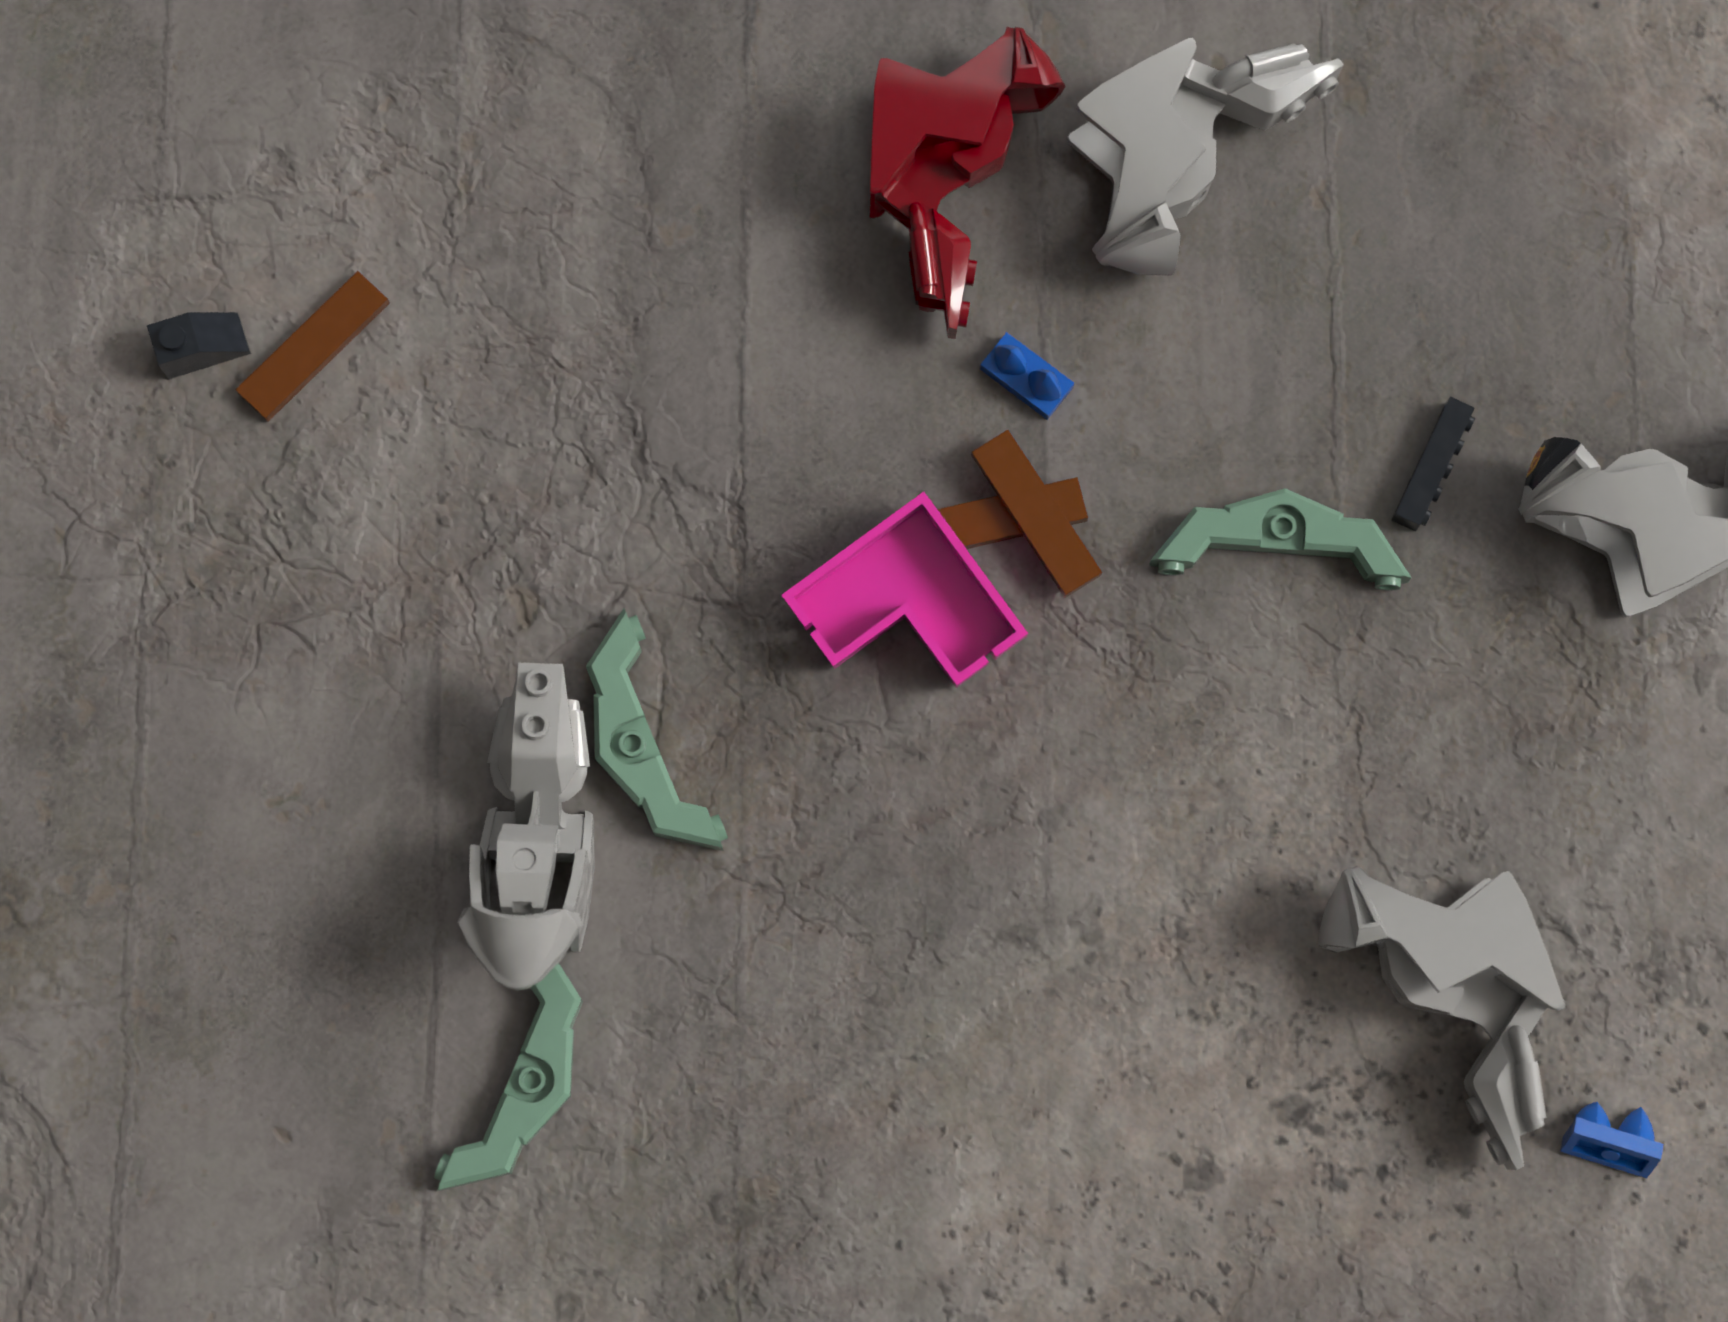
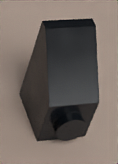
(197, 341)

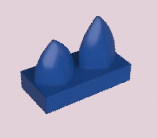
(1027, 376)
(1626, 1149)

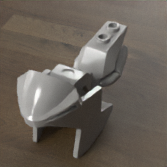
(1157, 142)
(538, 763)
(1467, 962)

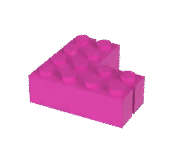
(911, 571)

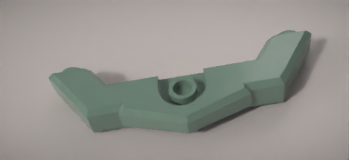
(1284, 525)
(628, 748)
(533, 1093)

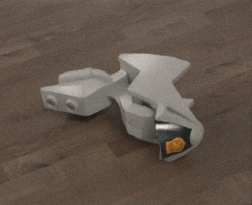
(1638, 512)

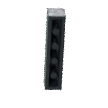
(1434, 464)

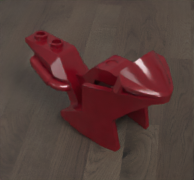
(945, 135)

